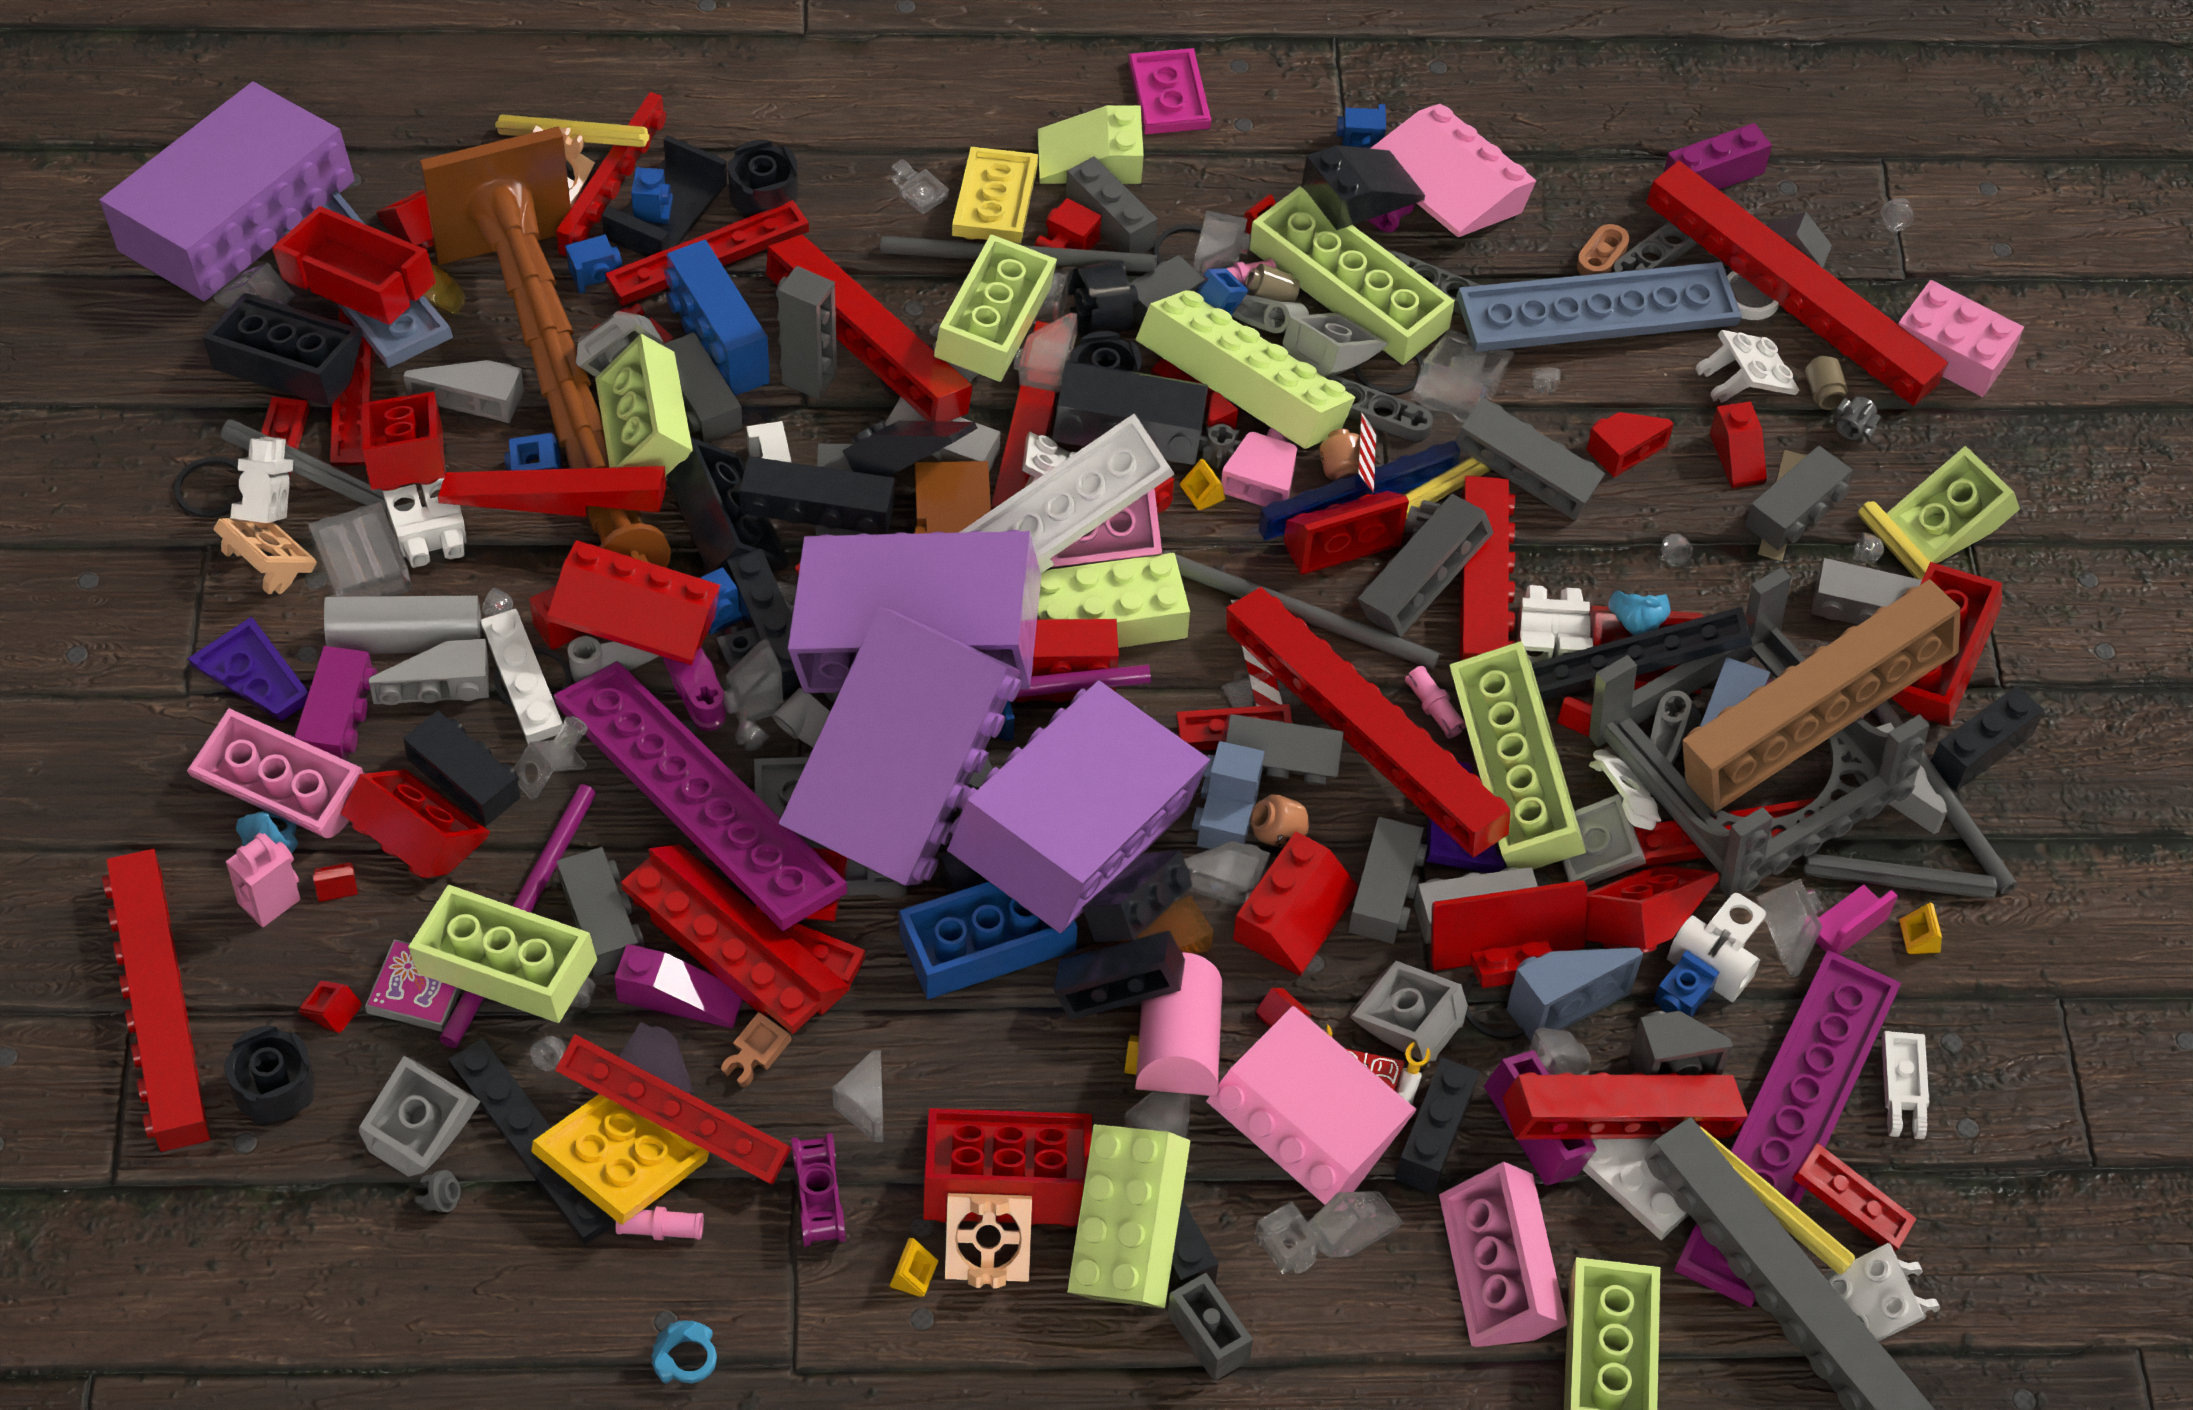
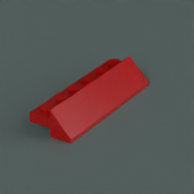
(732, 938)

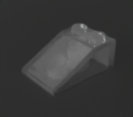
(1457, 377)

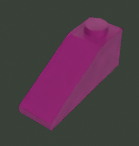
(674, 987)

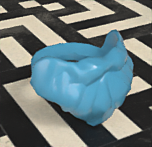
(1639, 613)
(252, 824)
(674, 1335)

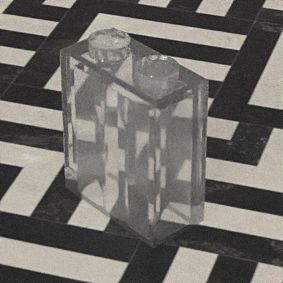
(360, 554)

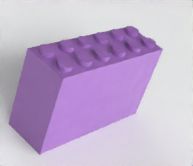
(227, 190)
(960, 584)
(901, 748)
(1076, 804)

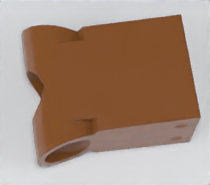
(950, 495)

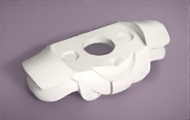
(1637, 803)

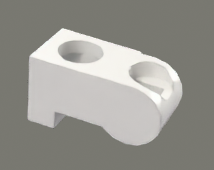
(768, 441)

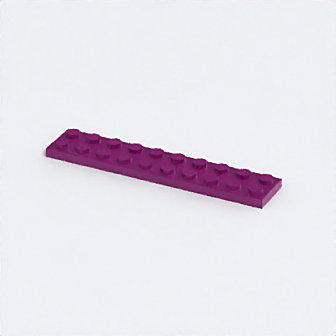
(702, 796)
(1801, 1095)

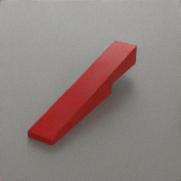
(347, 408)
(1031, 414)
(558, 490)

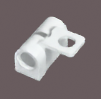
(1722, 945)

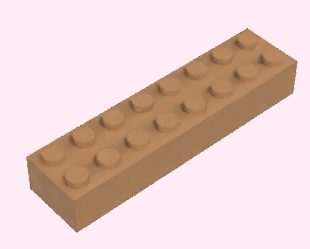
(1821, 695)

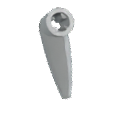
(1268, 313)
(589, 656)
(802, 717)
(1670, 730)

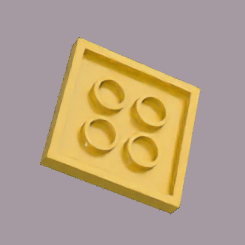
(617, 1156)

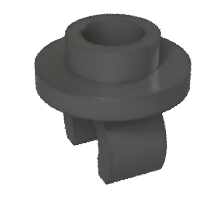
(442, 1192)

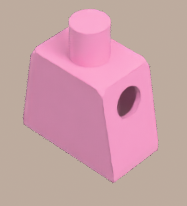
(1260, 469)

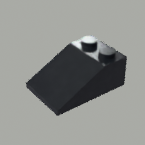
(1357, 184)
(891, 448)

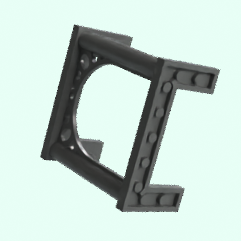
(1748, 850)

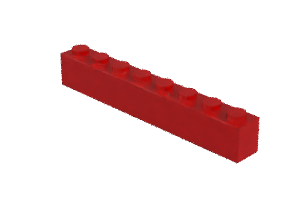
(878, 336)
(157, 1001)

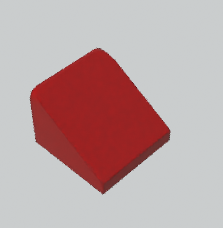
(331, 1005)

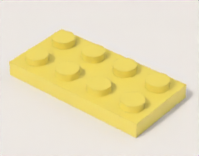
(995, 194)

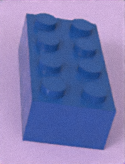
(717, 316)
(976, 938)

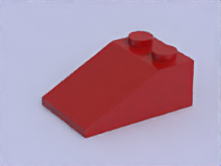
(1645, 906)

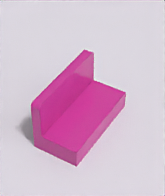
(1853, 919)

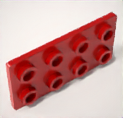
(1506, 928)

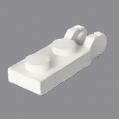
(1905, 1081)

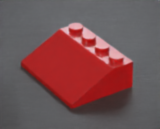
(1008, 1155)

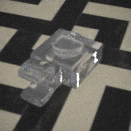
(918, 189)

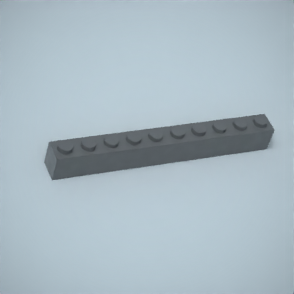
(1779, 1273)

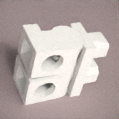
(263, 482)
(426, 527)
(1552, 623)

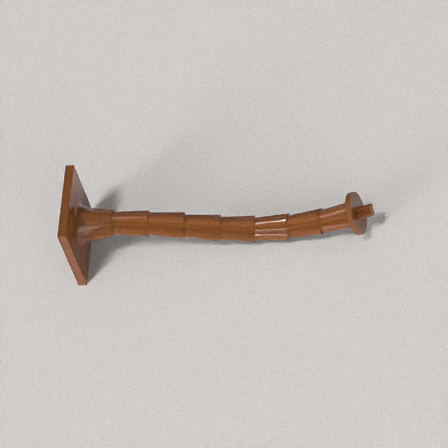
(504, 202)

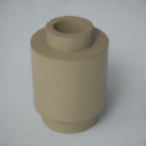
(1272, 284)
(1826, 382)

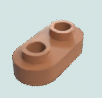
(1598, 255)

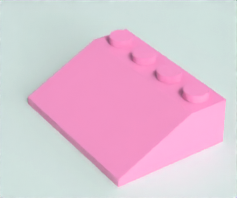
(1458, 170)
(1311, 1106)

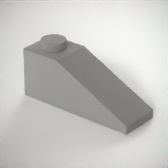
(471, 387)

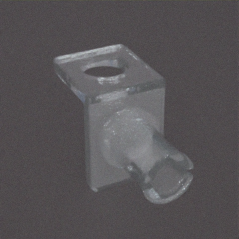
(552, 756)

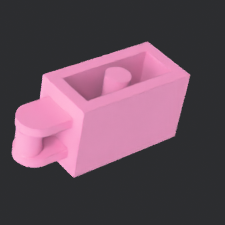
(264, 879)

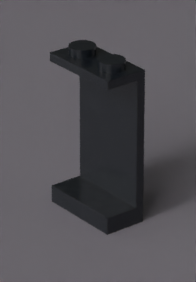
(695, 183)

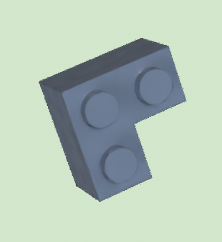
(1230, 795)

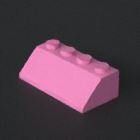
(1502, 1257)

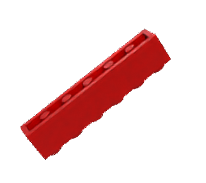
(1485, 577)
(1621, 1105)

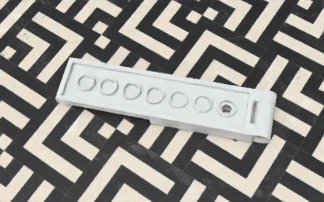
(1082, 491)

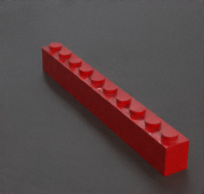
(1797, 283)
(1369, 722)

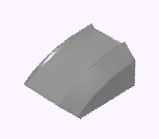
(610, 339)
(1330, 342)
(1412, 1007)
(415, 1118)

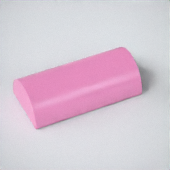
(277, 773)
(1182, 1034)

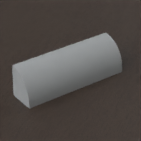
(400, 622)

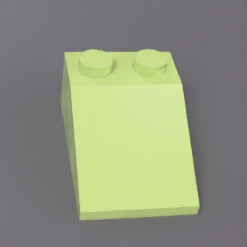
(1107, 133)
(1954, 507)

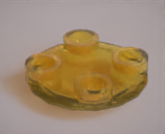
(445, 292)

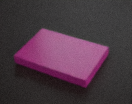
(1169, 91)

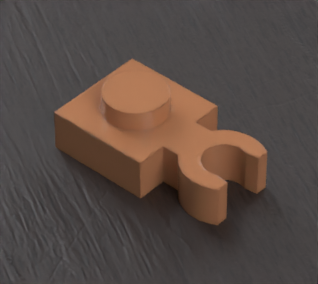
(758, 1045)

